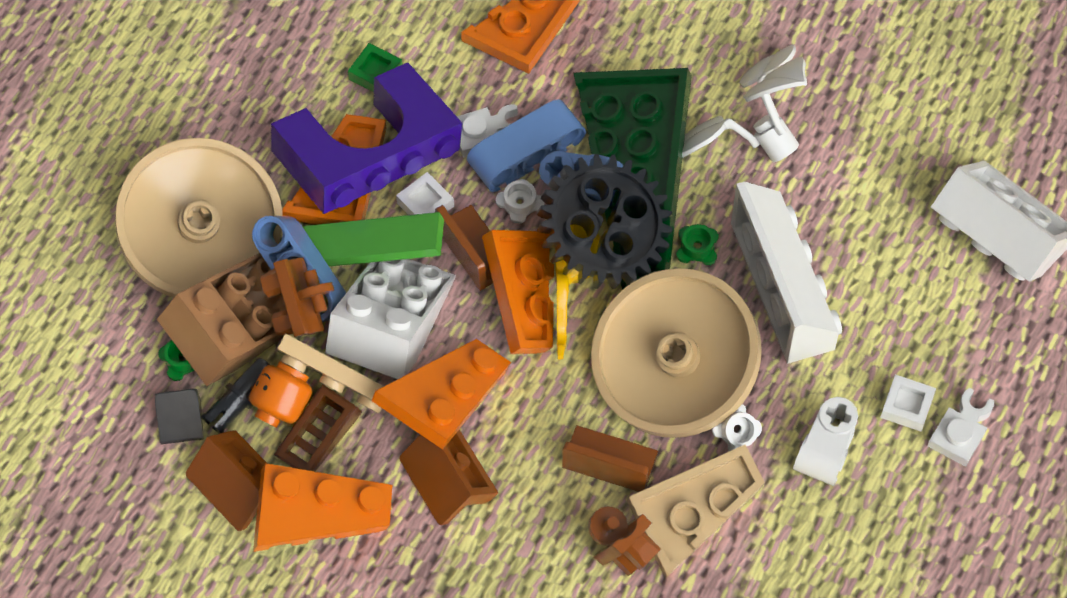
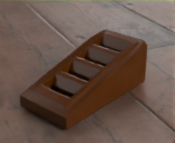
(314, 410)

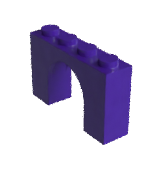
(340, 173)

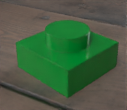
(370, 64)

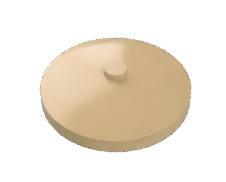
(192, 212)
(676, 353)

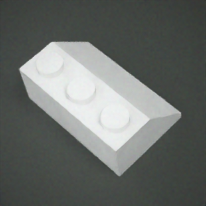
(1002, 220)

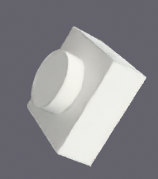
(424, 196)
(908, 403)

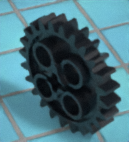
(570, 205)

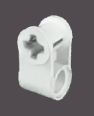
(827, 445)

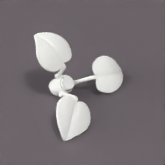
(772, 133)

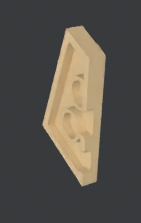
(696, 504)

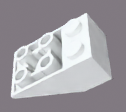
(388, 315)

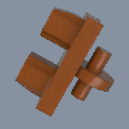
(301, 297)
(625, 542)

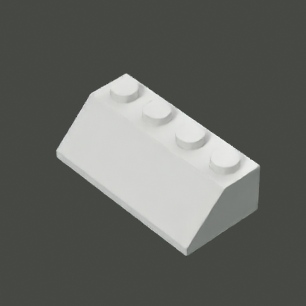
(784, 273)

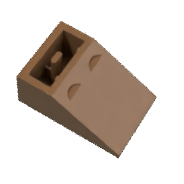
(224, 320)

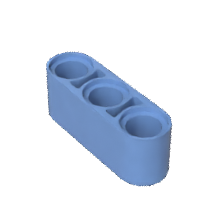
(524, 144)
(295, 245)

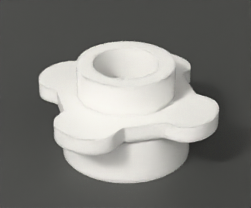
(519, 190)
(749, 429)

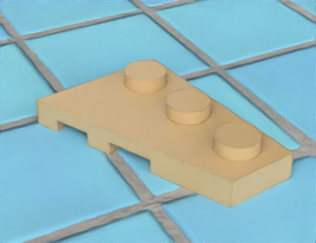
(333, 372)

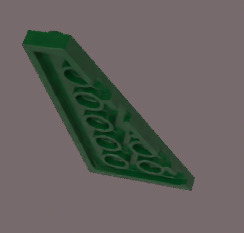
(643, 121)

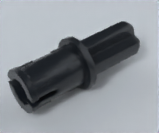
(235, 398)

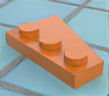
(444, 392)

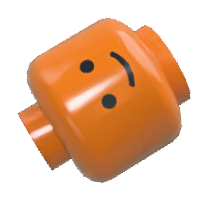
(280, 394)

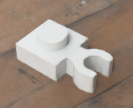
(480, 125)
(960, 432)

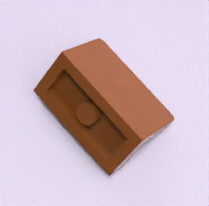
(464, 237)
(609, 458)
(228, 476)
(448, 476)

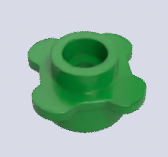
(697, 234)
(176, 369)

